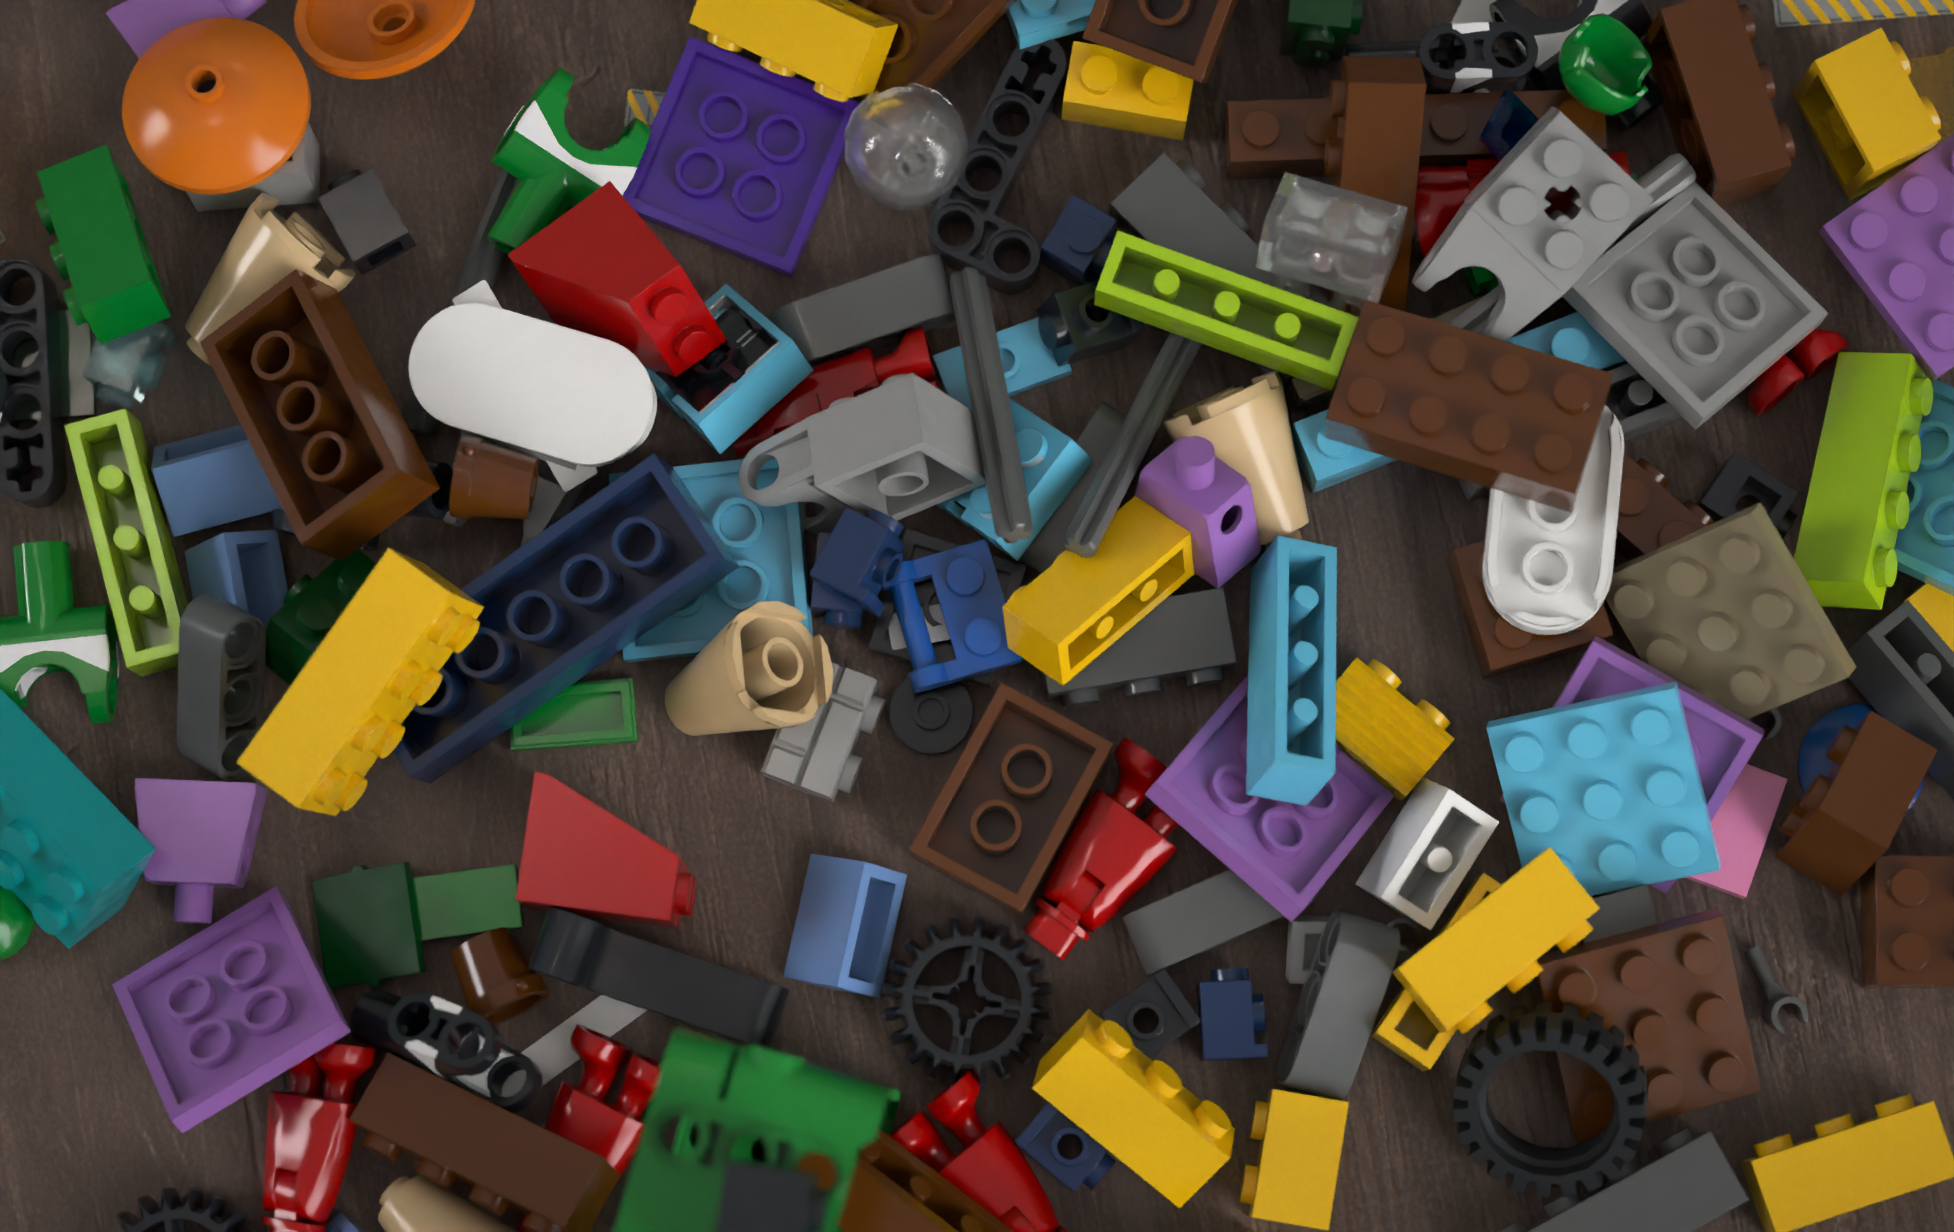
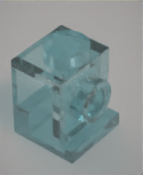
(129, 365)

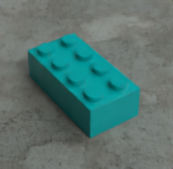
(60, 835)

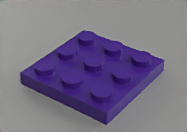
(740, 157)

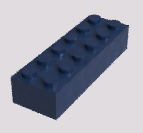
(565, 610)

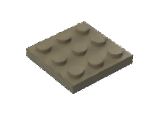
(1730, 616)

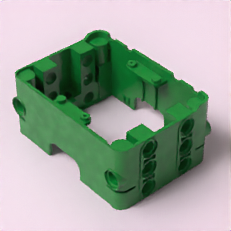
(736, 1101)

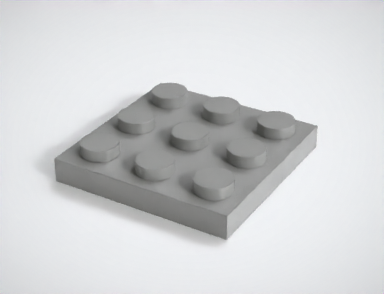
(1694, 304)

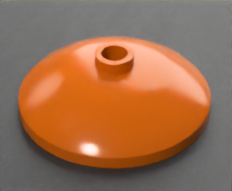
(377, 35)
(220, 136)

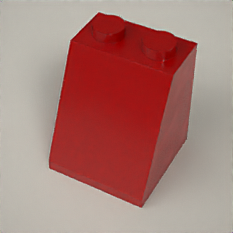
(617, 281)
(597, 864)

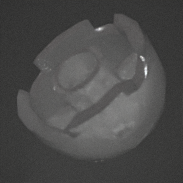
(885, 141)

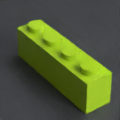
(1225, 310)
(1862, 478)
(130, 538)

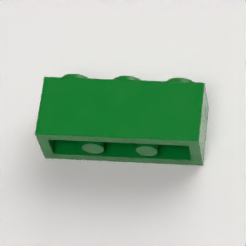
(100, 246)

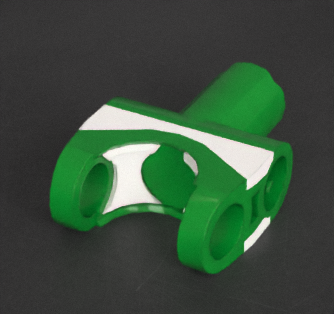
(553, 167)
(55, 635)

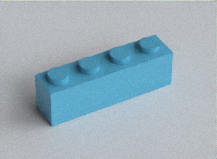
(1292, 671)

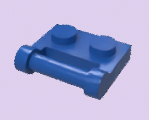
(971, 610)

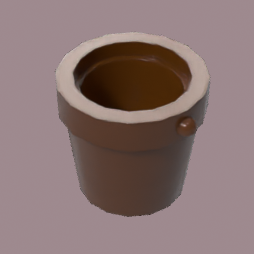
(492, 481)
(497, 976)

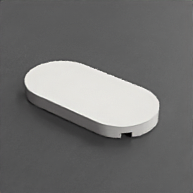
(532, 384)
(1552, 565)

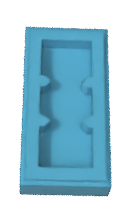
(1023, 357)

